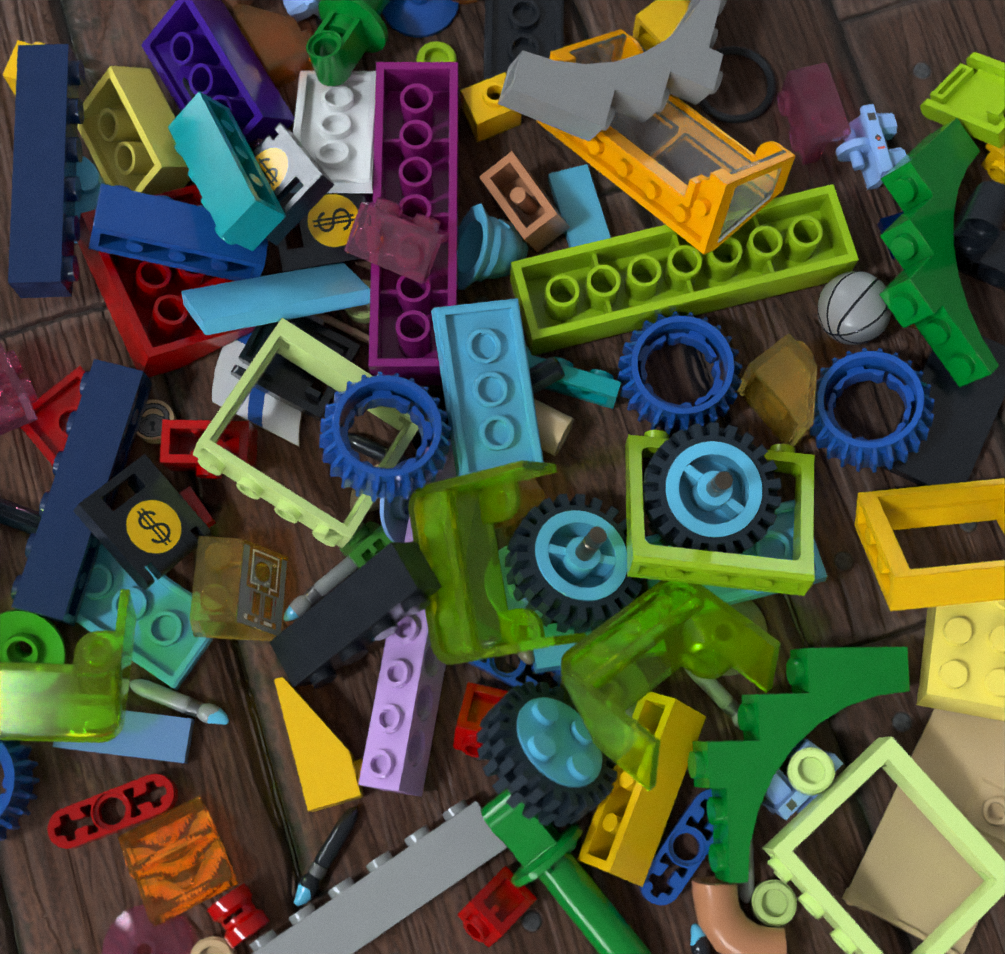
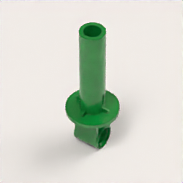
(344, 36)
(548, 856)

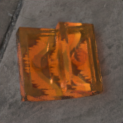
(177, 860)

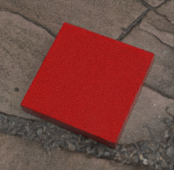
(53, 413)

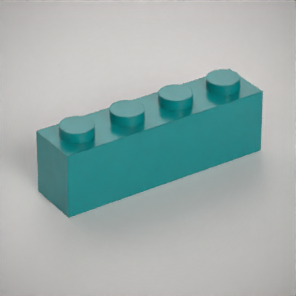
(226, 172)

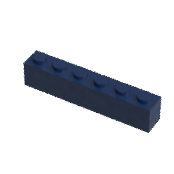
(45, 172)
(96, 451)

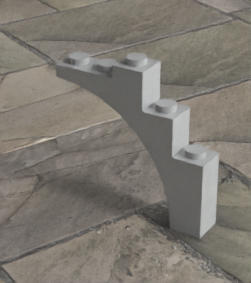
(586, 96)

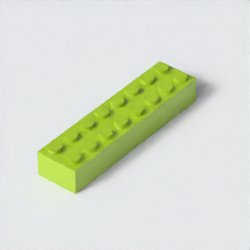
(654, 271)

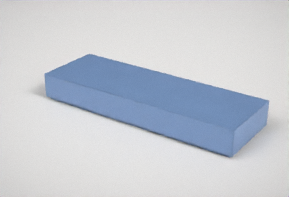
(146, 738)

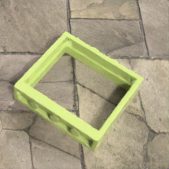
(334, 372)
(933, 804)

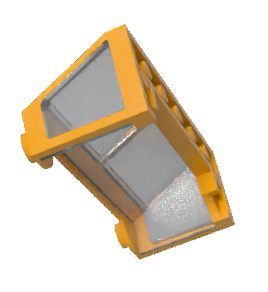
(677, 159)

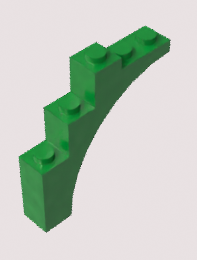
(923, 244)
(772, 726)

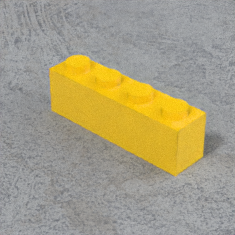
(631, 817)

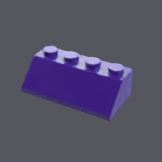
(211, 52)

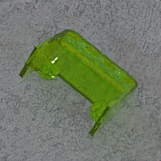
(457, 536)
(643, 647)
(76, 699)

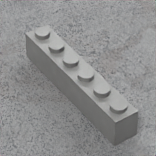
(391, 889)

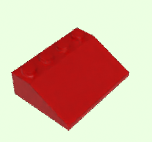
(149, 302)

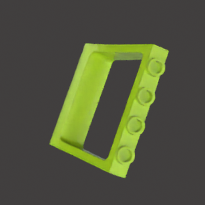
(722, 568)

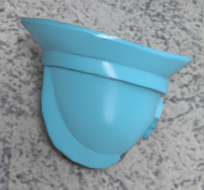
(486, 247)

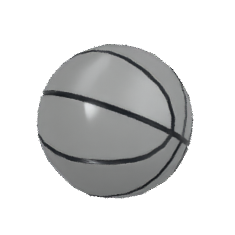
(853, 309)

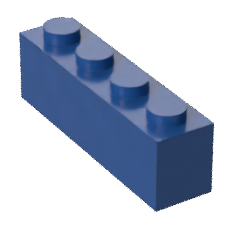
(169, 235)

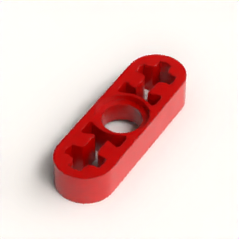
(78, 811)

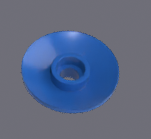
(420, 17)

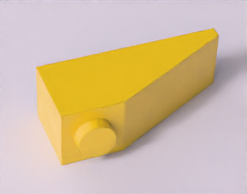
(323, 761)

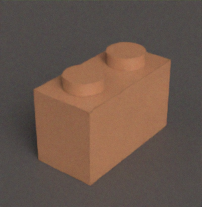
(524, 202)

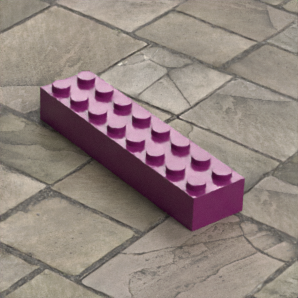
(420, 171)

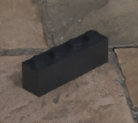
(356, 614)

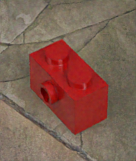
(181, 437)

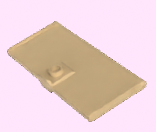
(909, 867)

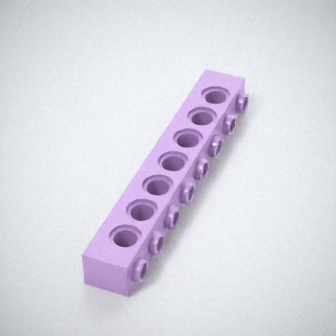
(405, 700)

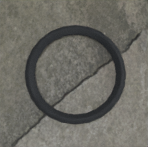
(770, 90)

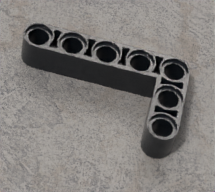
(979, 235)

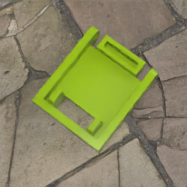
(973, 99)

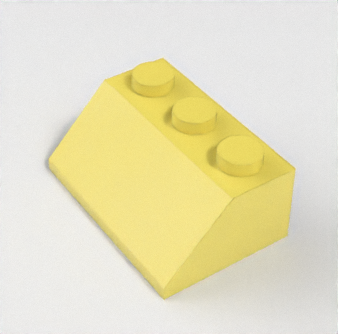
(130, 132)

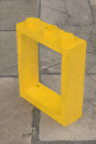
(929, 506)

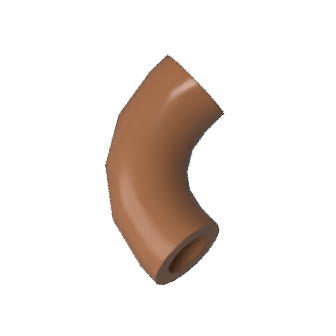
(726, 923)

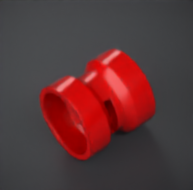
(244, 924)

